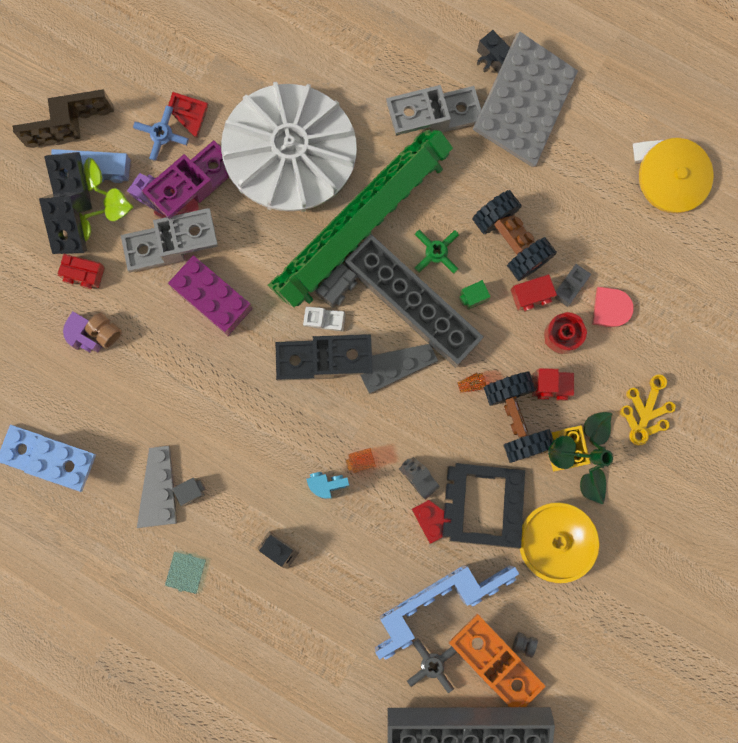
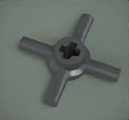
(431, 673)

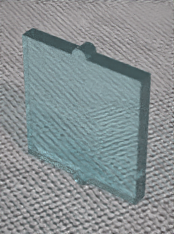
(185, 572)

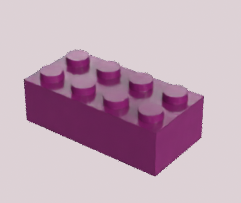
(210, 295)

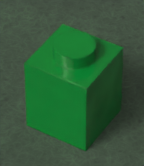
(474, 295)

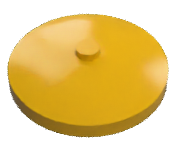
(676, 175)
(559, 542)

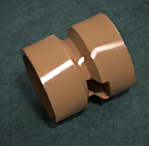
(100, 327)

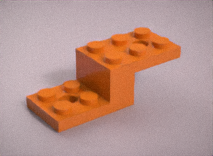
(496, 663)

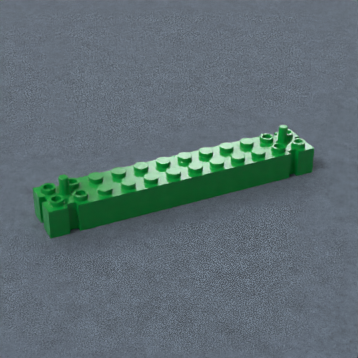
(360, 217)

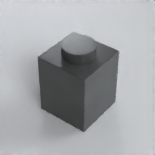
(189, 491)

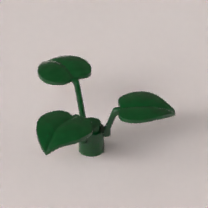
(562, 455)

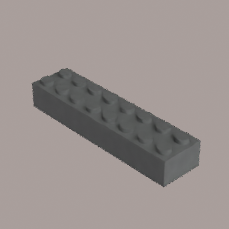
(413, 301)
(470, 725)

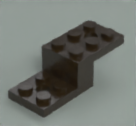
(64, 118)

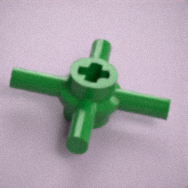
(436, 258)

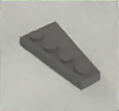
(397, 365)

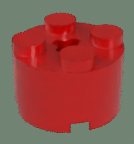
(575, 330)

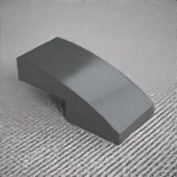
(572, 285)

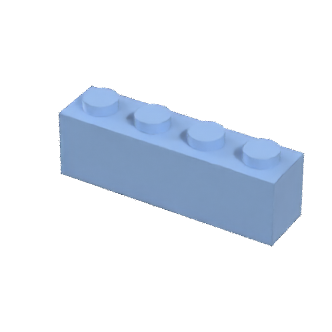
(112, 165)

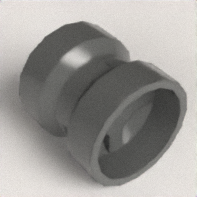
(525, 644)

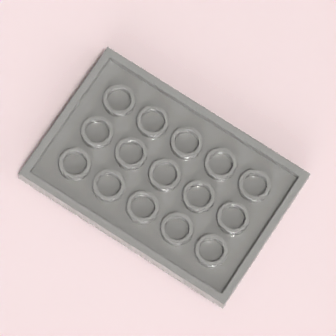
(525, 99)

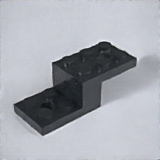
(67, 201)
(324, 357)

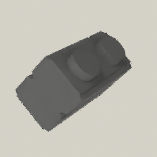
(336, 285)

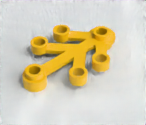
(646, 412)

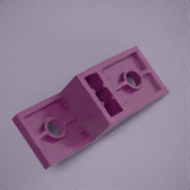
(188, 180)

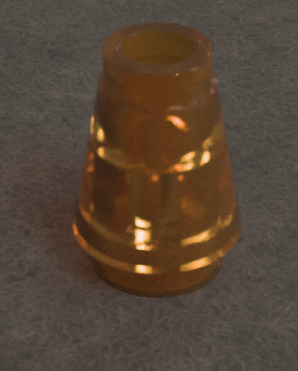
(472, 383)

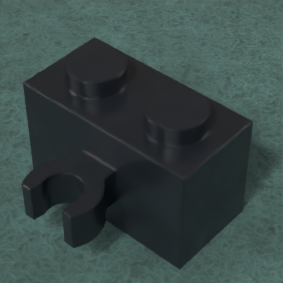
(493, 51)

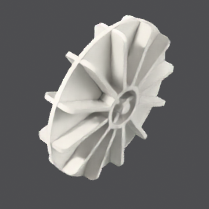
(288, 147)

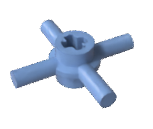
(162, 139)

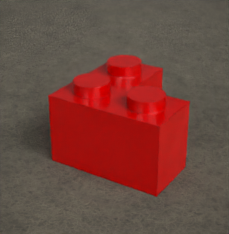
(553, 383)

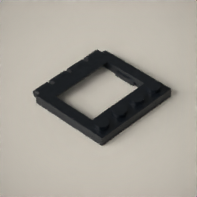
(512, 512)

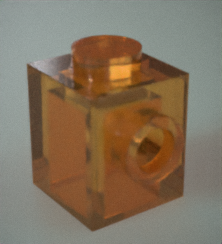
(361, 461)

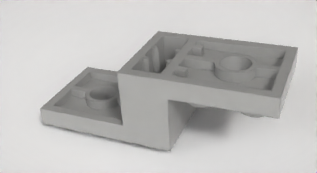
(434, 110)
(169, 240)

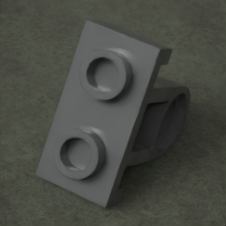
(419, 477)

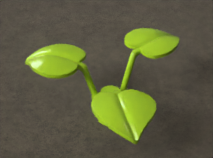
(115, 202)

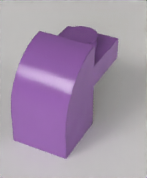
(75, 333)

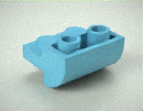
(322, 487)

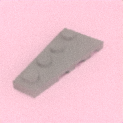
(158, 497)

